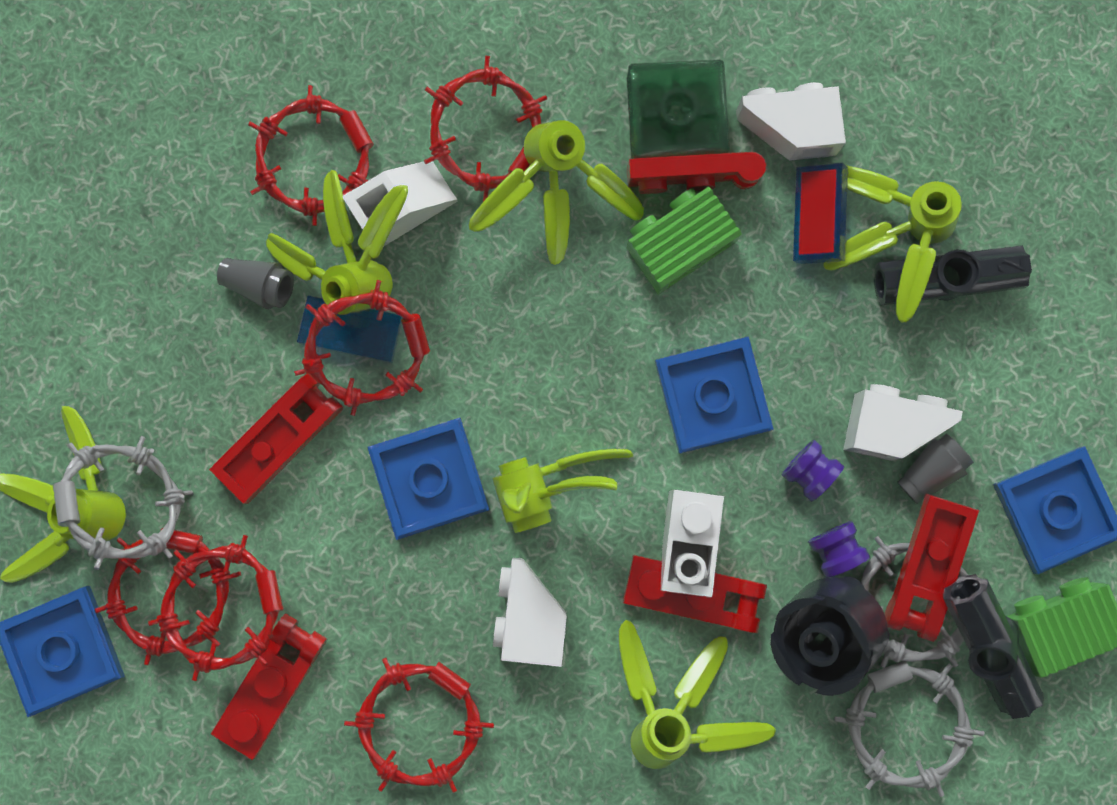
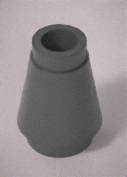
(258, 281)
(935, 468)

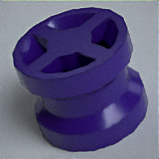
(813, 470)
(839, 549)

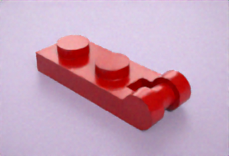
(695, 171)
(275, 440)
(931, 565)
(645, 591)
(268, 689)

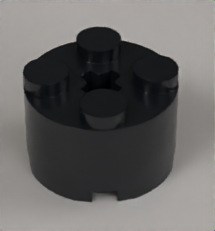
(829, 635)

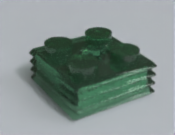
(698, 91)

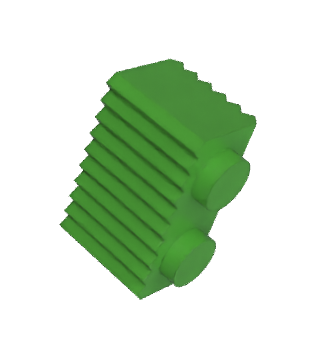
(682, 239)
(1067, 626)

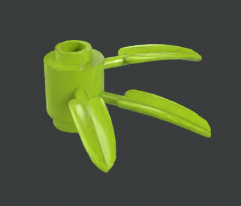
(552, 149)
(931, 220)
(354, 276)
(524, 492)
(95, 507)
(669, 723)

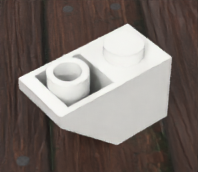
(796, 122)
(426, 196)
(895, 426)
(691, 542)
(533, 619)

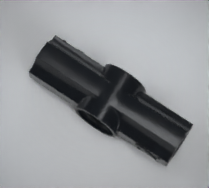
(978, 272)
(993, 646)

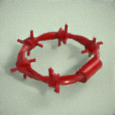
(446, 94)
(312, 104)
(380, 301)
(269, 598)
(158, 645)
(449, 682)

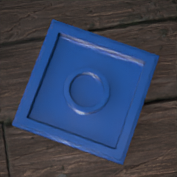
(713, 395)
(428, 478)
(1058, 510)
(59, 651)

